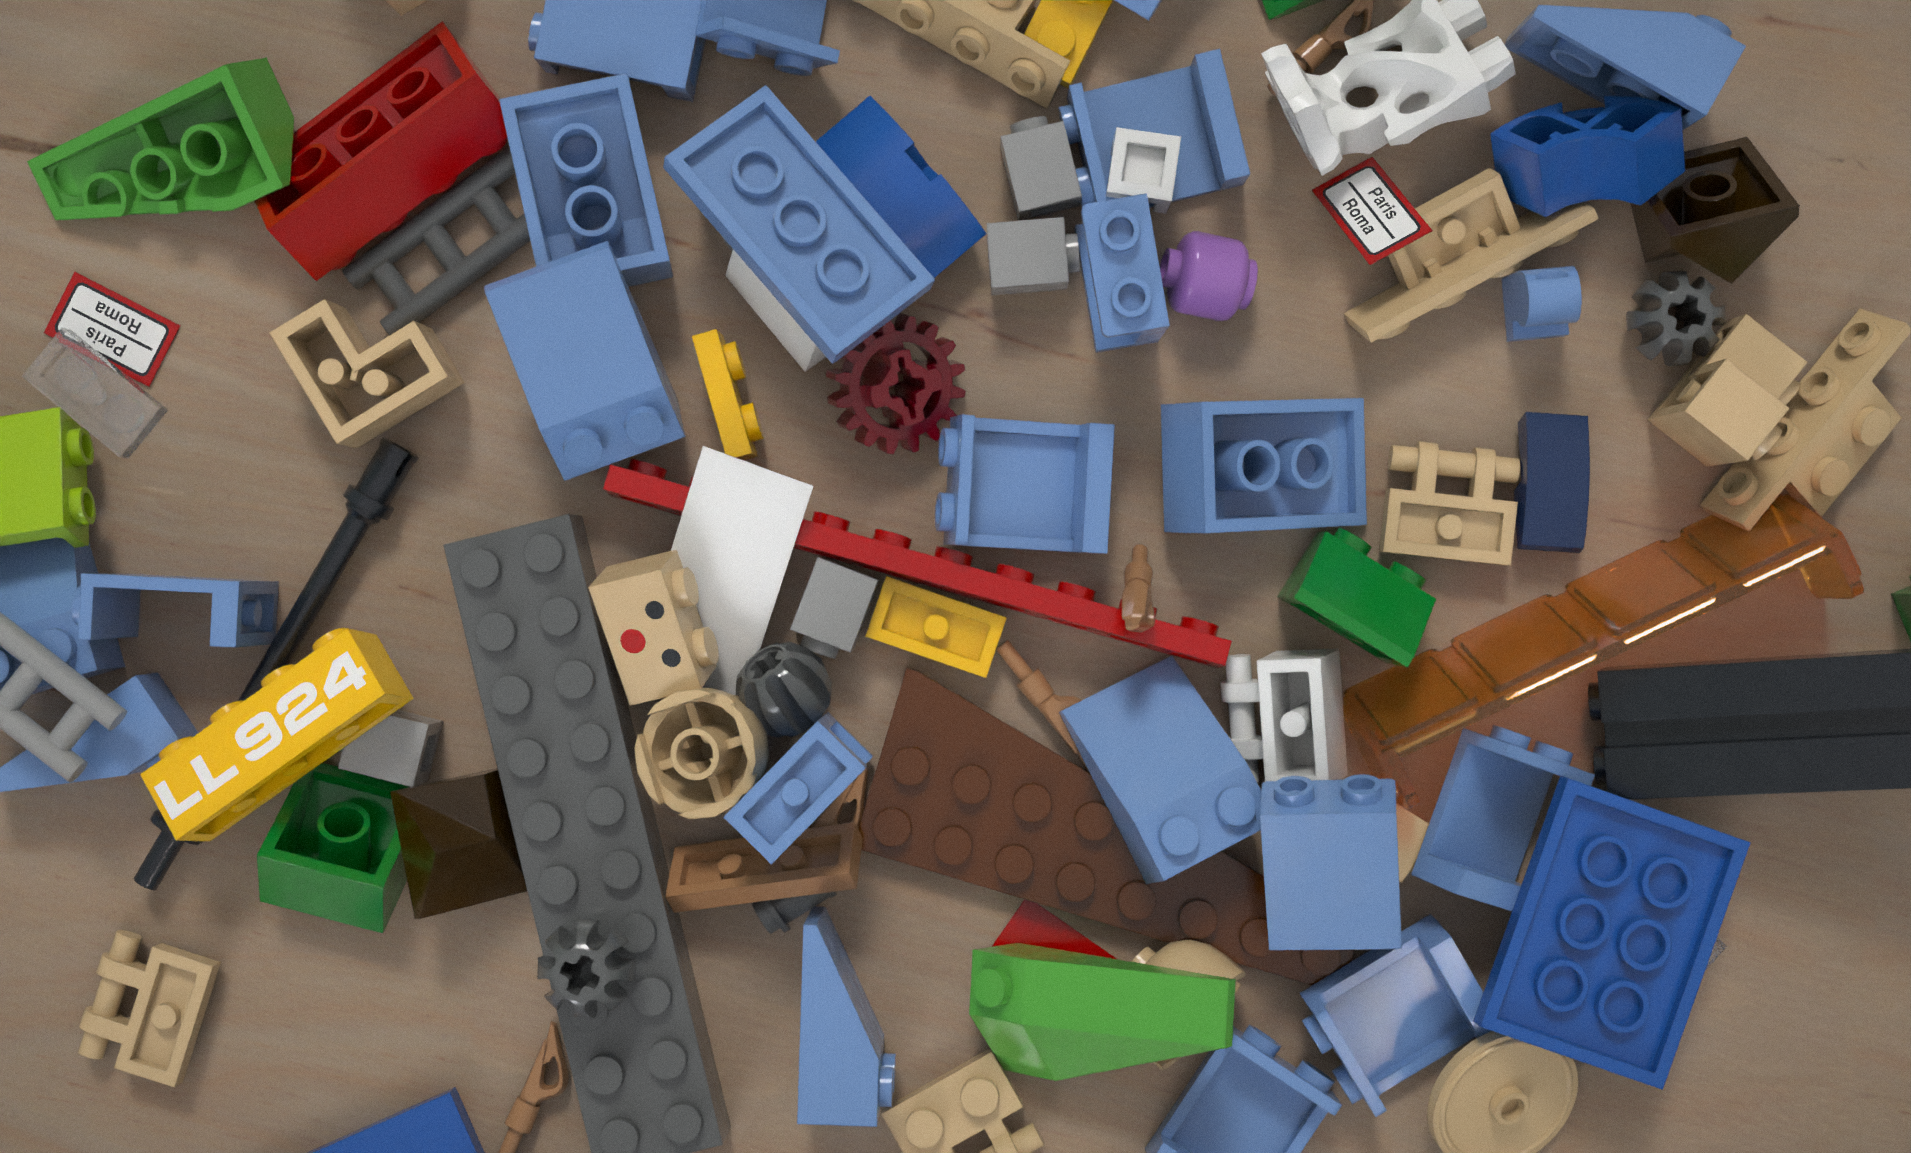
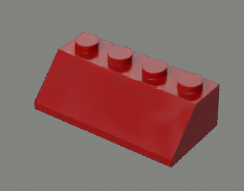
(383, 152)

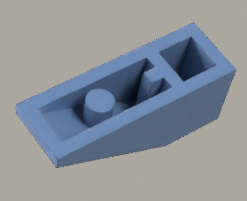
(132, 747)

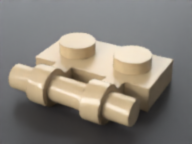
(1445, 524)
(165, 1014)
(959, 1106)

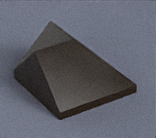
(1717, 210)
(457, 843)

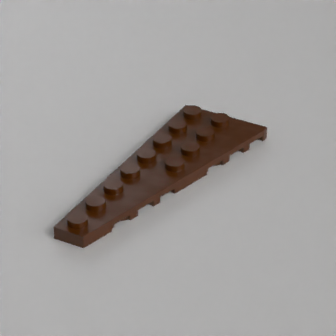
(1019, 819)

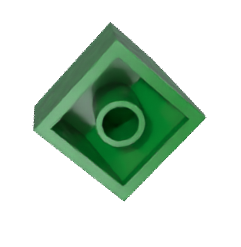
(1359, 597)
(335, 850)

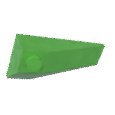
(186, 151)
(1092, 1014)

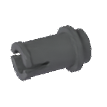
(780, 912)

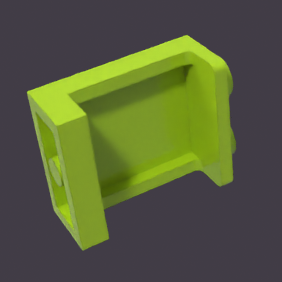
(45, 478)

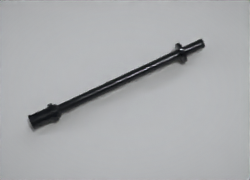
(365, 506)

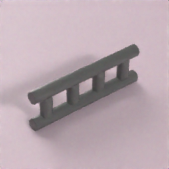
(429, 228)

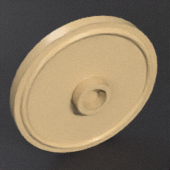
(1501, 1097)

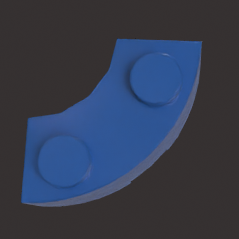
(1590, 153)
(901, 186)

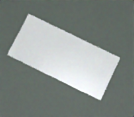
(738, 546)

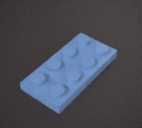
(798, 223)

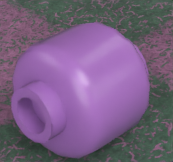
(1208, 276)

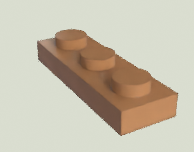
(736, 873)

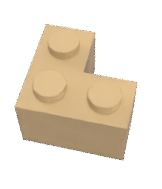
(359, 386)
(1732, 396)

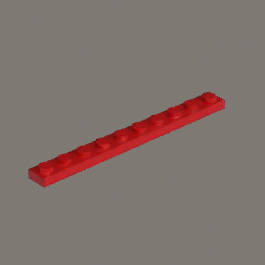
(949, 572)

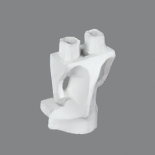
(1417, 88)

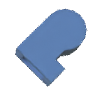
(1541, 302)

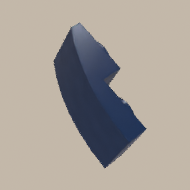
(1553, 483)

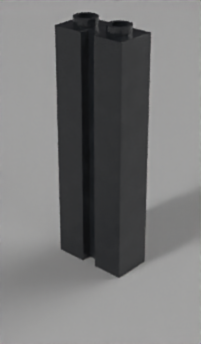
(1755, 725)

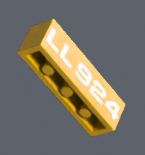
(275, 734)

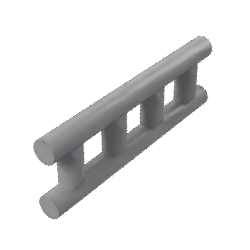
(87, 699)

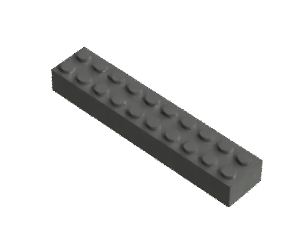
(587, 831)

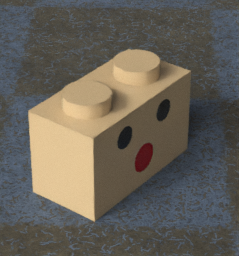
(654, 626)

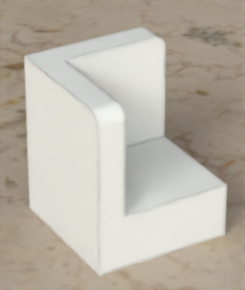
(1142, 165)

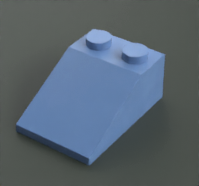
(1631, 53)
(586, 175)
(585, 361)
(1263, 465)
(38, 595)
(1165, 770)
(841, 1041)

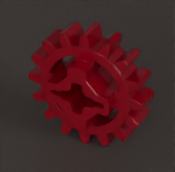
(917, 400)

